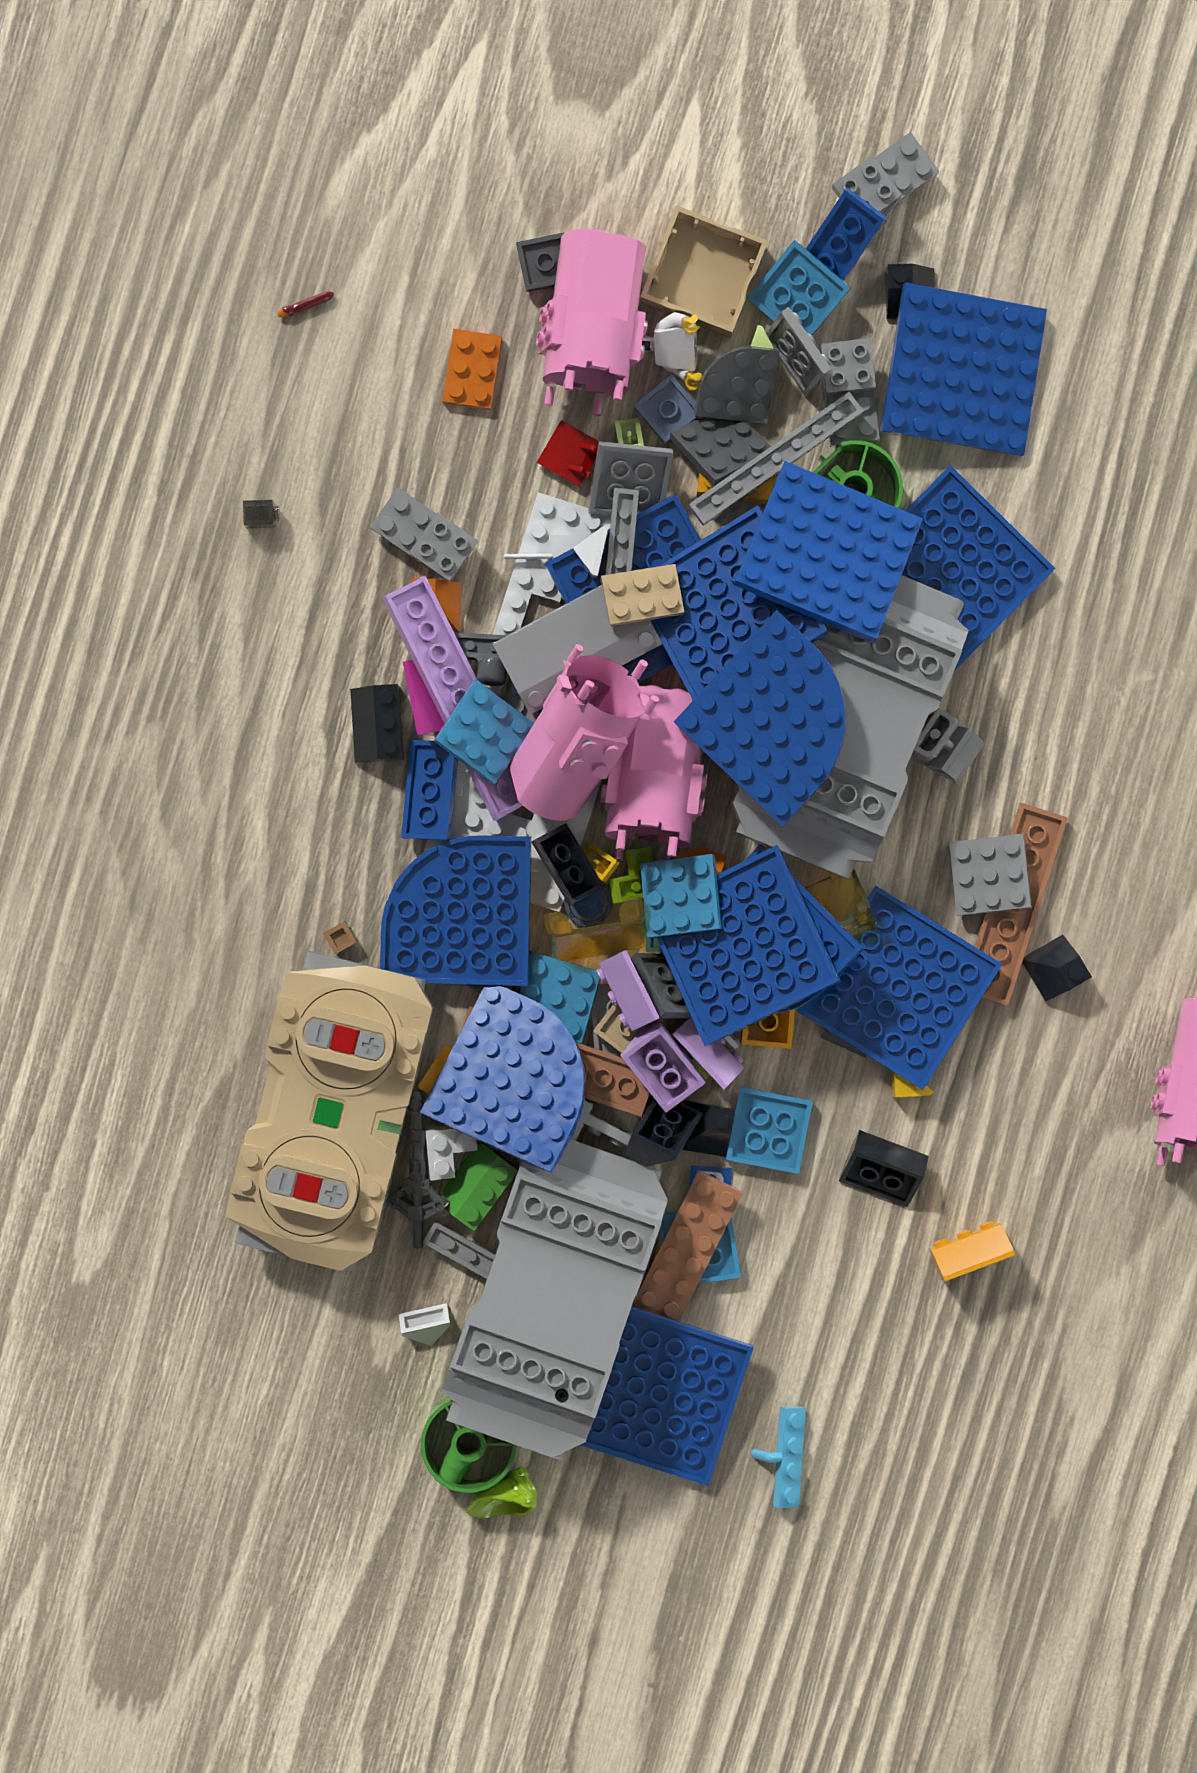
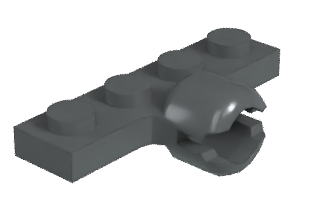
(480, 648)

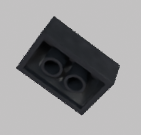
(377, 723)
(567, 864)
(662, 1134)
(884, 1168)

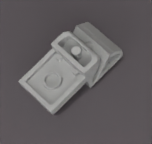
(890, 175)
(854, 373)
(424, 535)
(946, 746)
(598, 1125)

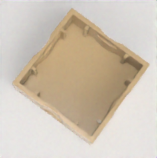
(703, 271)

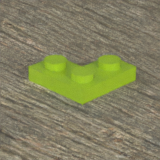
(630, 886)

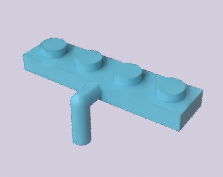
(788, 1457)

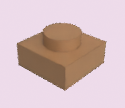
(340, 937)

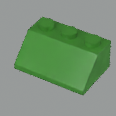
(478, 1185)

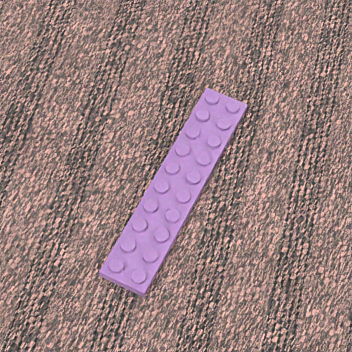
(443, 672)

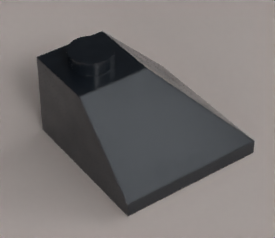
(899, 274)
(1056, 968)
(712, 1131)

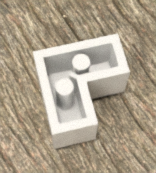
(440, 1145)

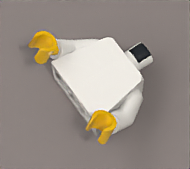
(676, 347)

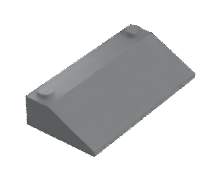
(537, 651)

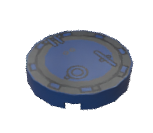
(592, 909)

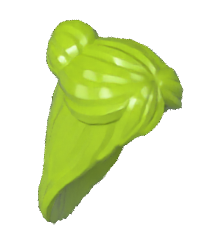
(507, 1497)

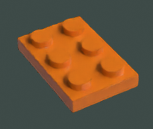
(472, 369)

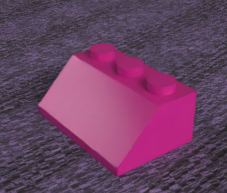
(424, 710)

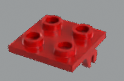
(569, 453)

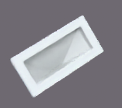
(591, 551)
(425, 1324)

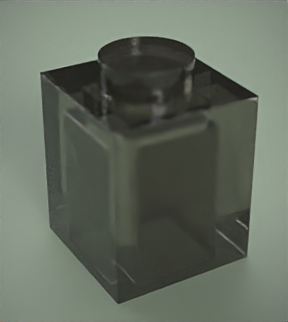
(260, 514)

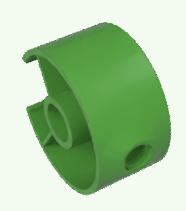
(857, 476)
(459, 1459)

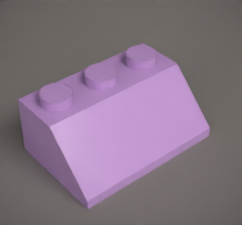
(627, 991)
(713, 1058)
(662, 1065)

